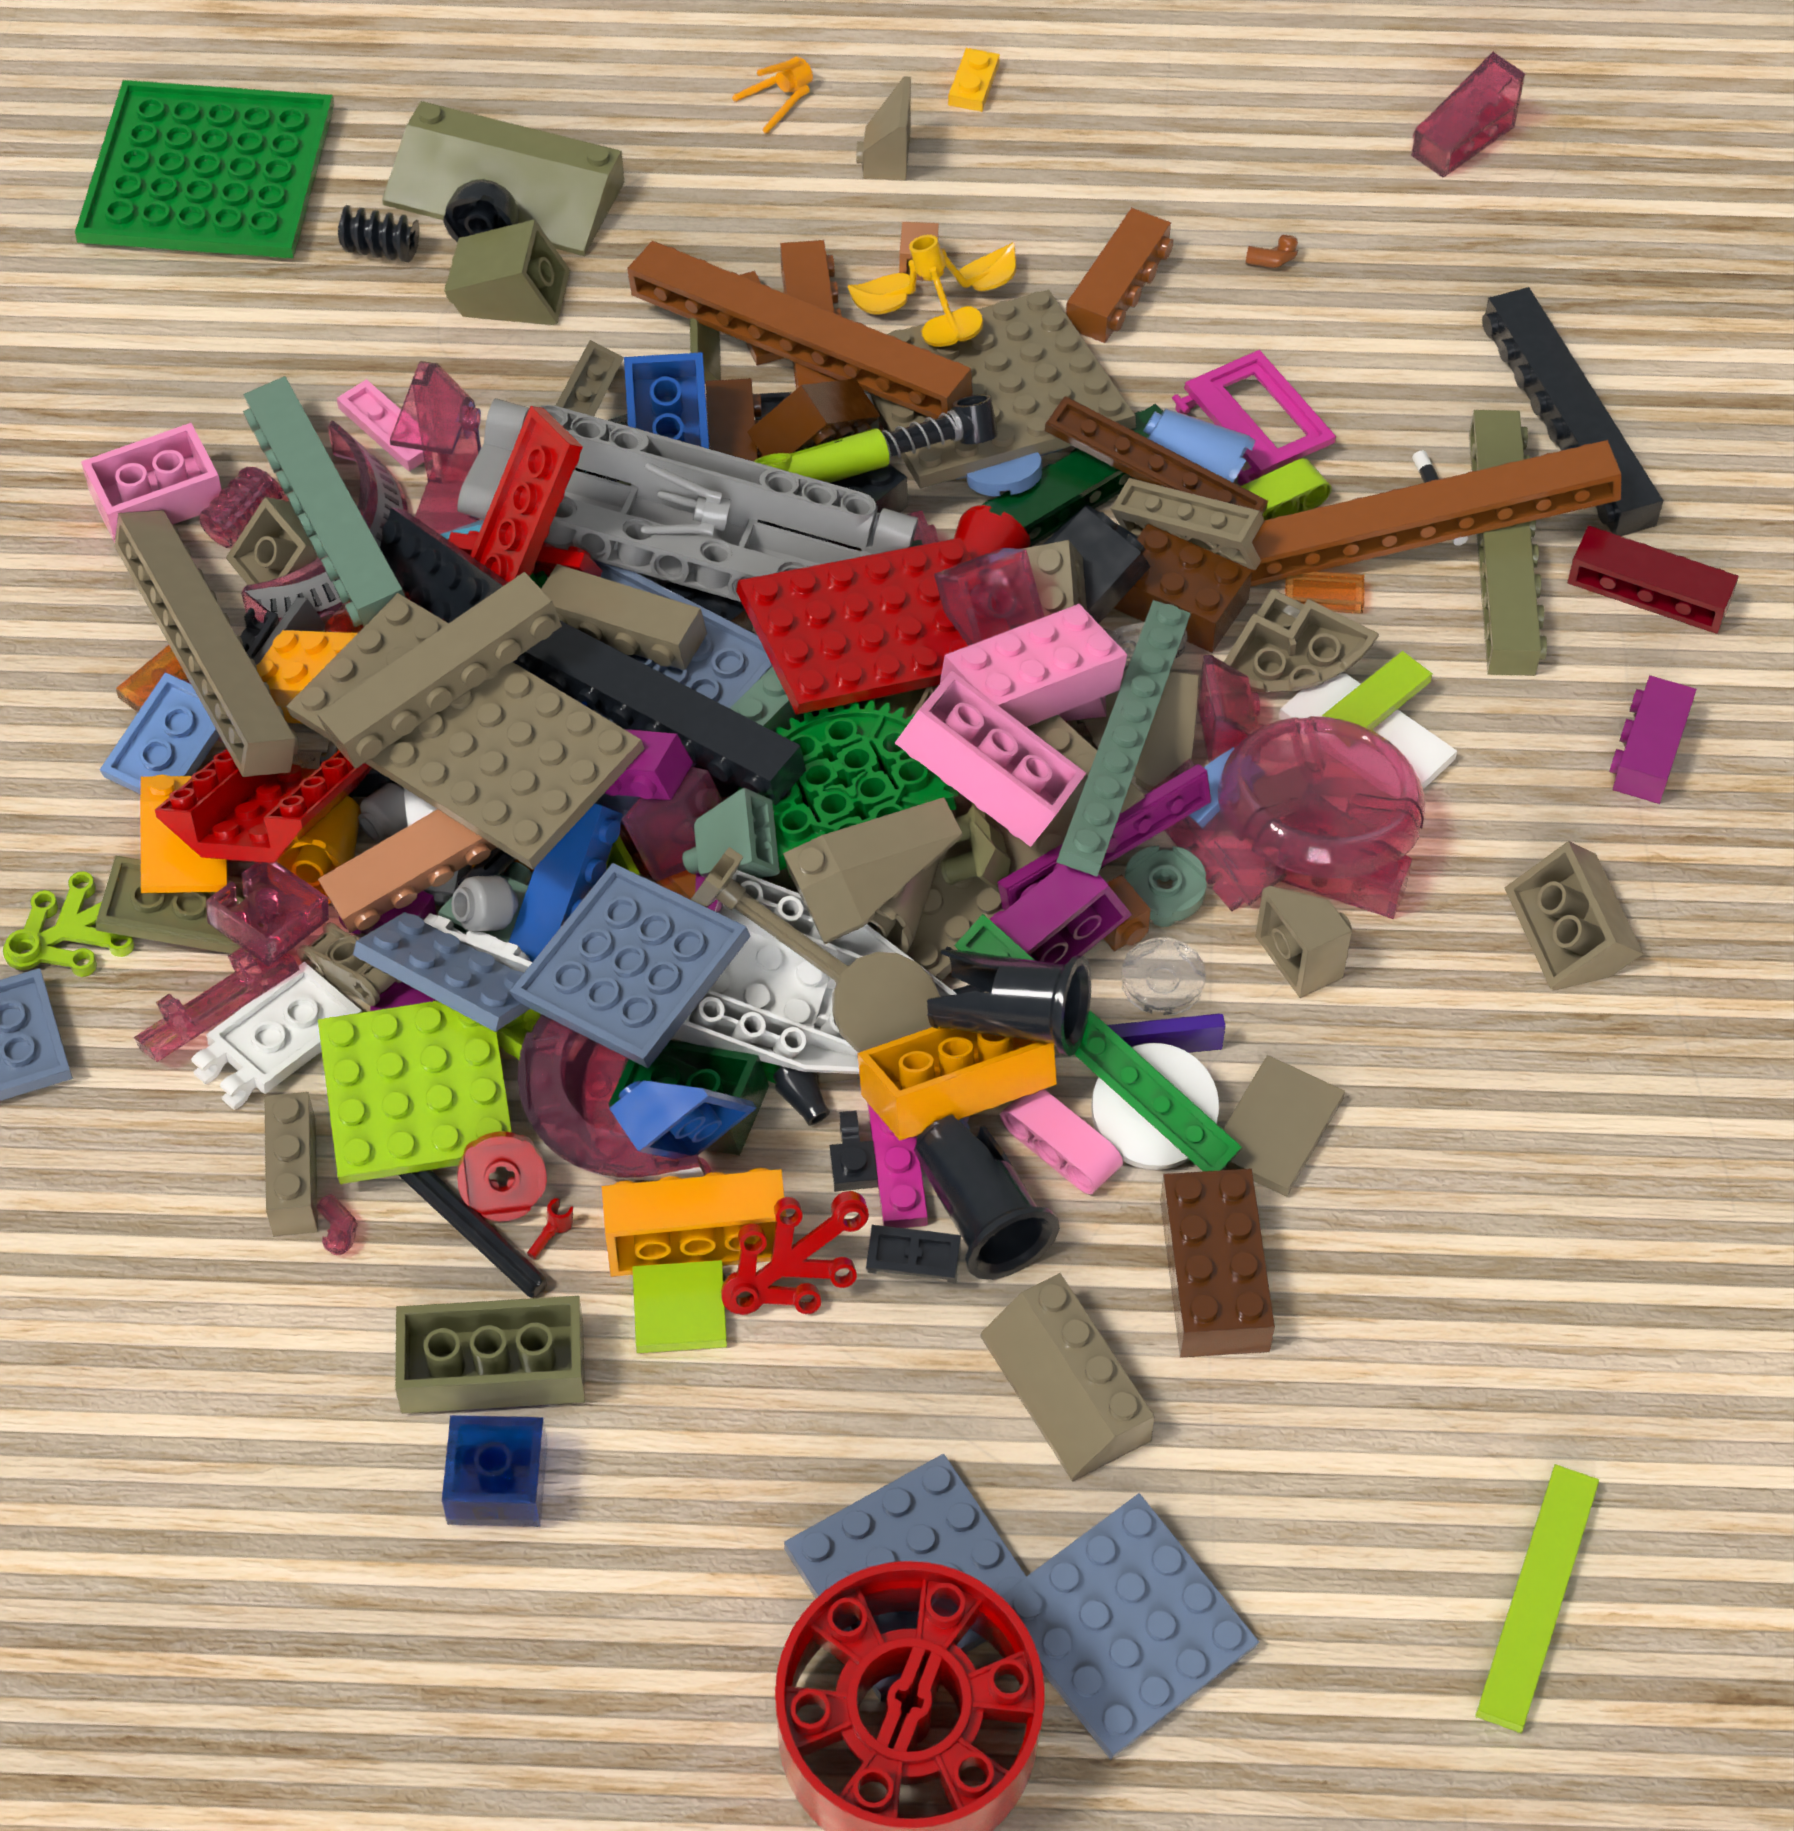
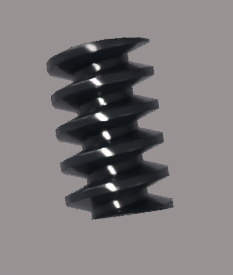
(378, 236)

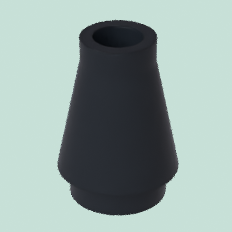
(802, 1093)

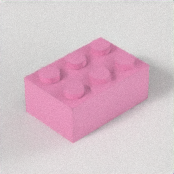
(153, 475)

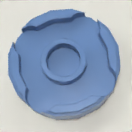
(1012, 475)

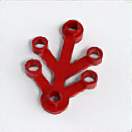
(792, 1260)

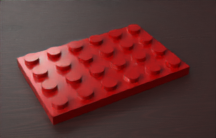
(856, 625)

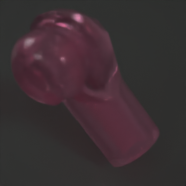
(342, 1227)

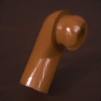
(1276, 256)

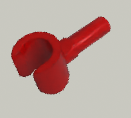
(554, 1225)

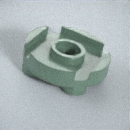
(1178, 865)

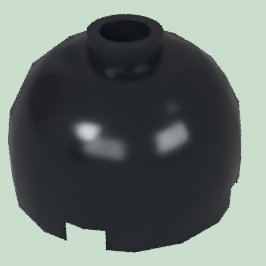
(479, 208)

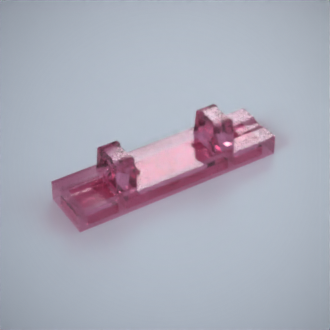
(188, 1021)

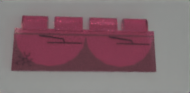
(1224, 856)

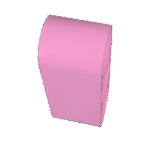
(1062, 1140)

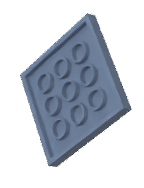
(630, 964)
(913, 1518)
(1127, 1625)

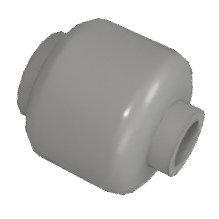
(383, 812)
(484, 903)

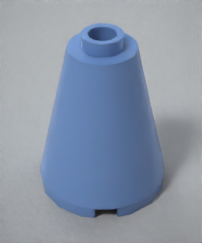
(1200, 442)

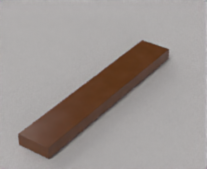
(1142, 456)

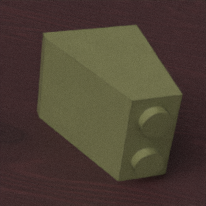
(508, 275)

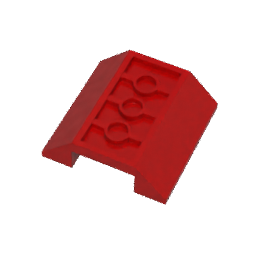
(255, 815)

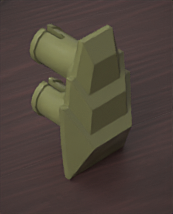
(988, 854)

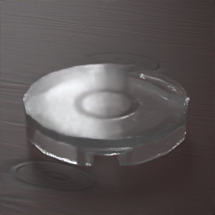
(1163, 976)

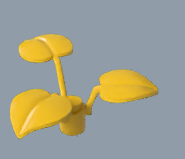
(929, 261)

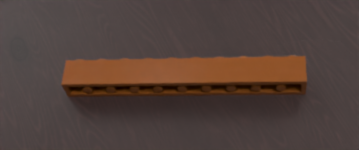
(798, 330)
(1436, 511)

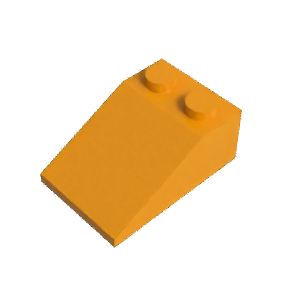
(166, 860)

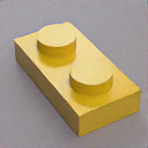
(973, 79)

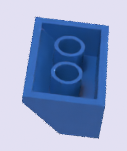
(676, 1118)

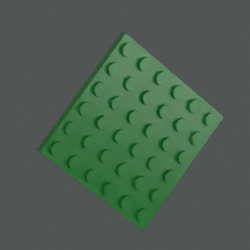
(206, 169)

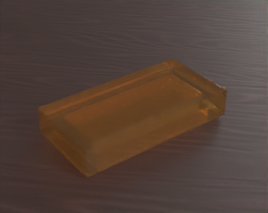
(1332, 590)

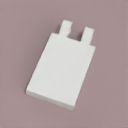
(271, 1035)

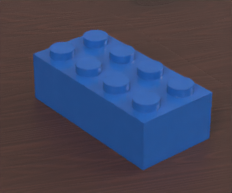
(668, 396)

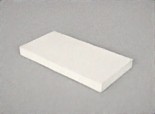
(1422, 748)

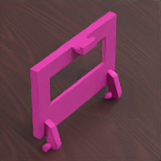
(1218, 404)

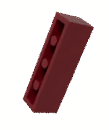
(1652, 579)

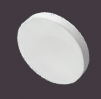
(1130, 1132)

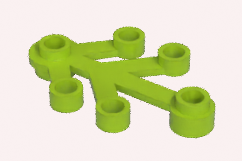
(70, 926)

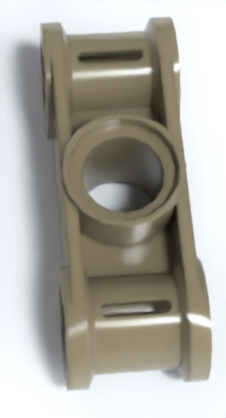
(334, 960)

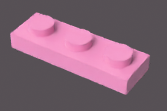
(377, 418)

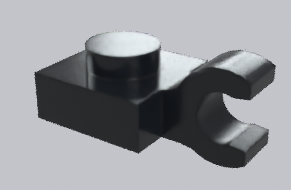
(852, 1161)

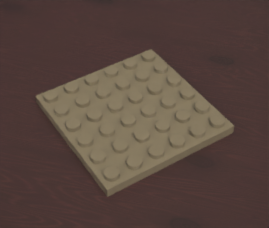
(1027, 364)

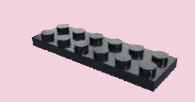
(433, 568)

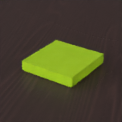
(679, 1307)

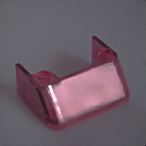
(446, 427)

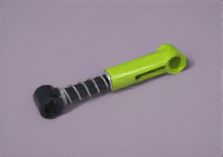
(969, 421)

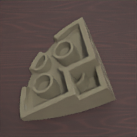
(1297, 645)
(1170, 734)

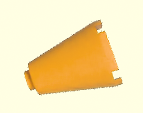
(325, 845)

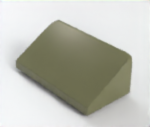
(707, 341)

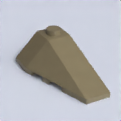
(863, 866)

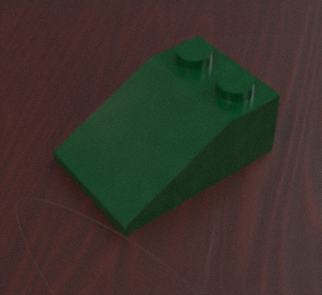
(710, 1069)

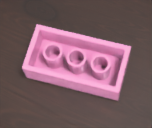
(1043, 665)
(990, 758)

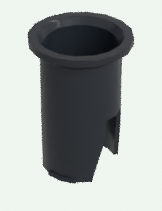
(1022, 999)
(985, 1199)

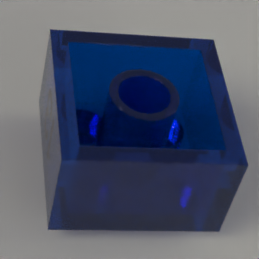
(495, 1471)

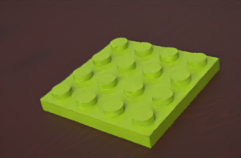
(409, 1088)

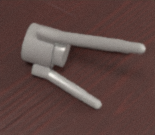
(709, 509)

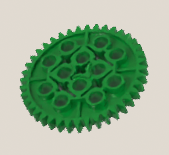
(845, 775)

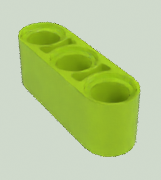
(1291, 489)

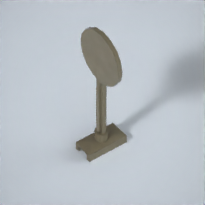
(873, 997)

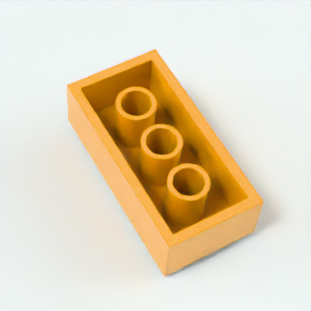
(296, 660)
(950, 1073)
(688, 1218)

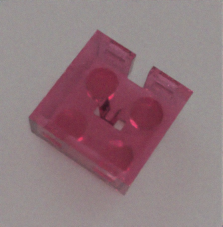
(273, 892)

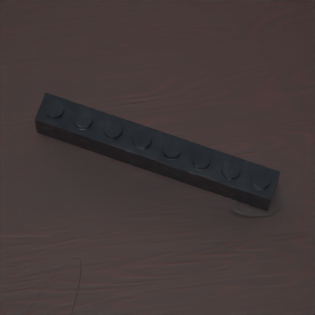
(1568, 402)
(650, 701)

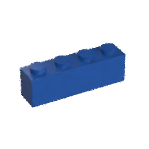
(565, 878)

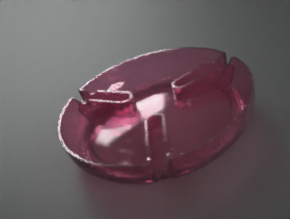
(1322, 797)

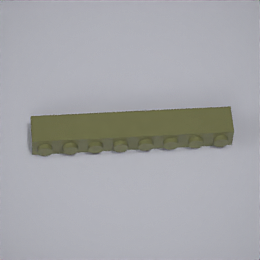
(1507, 558)

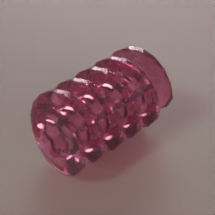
(237, 503)

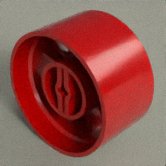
(926, 1656)

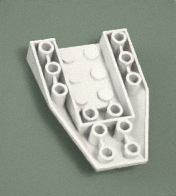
(775, 999)

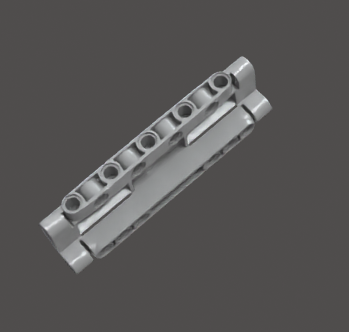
(609, 515)

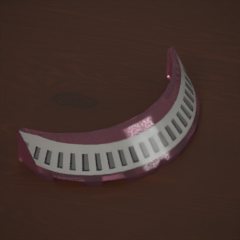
(378, 495)

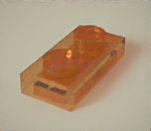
(139, 686)

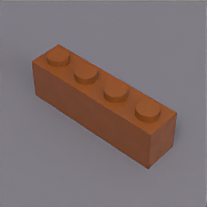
(1119, 275)

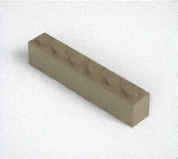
(440, 670)

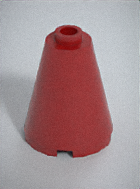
(987, 531)

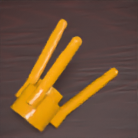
(791, 76)

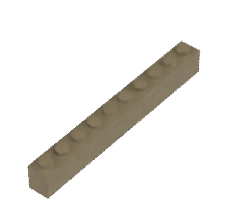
(205, 644)

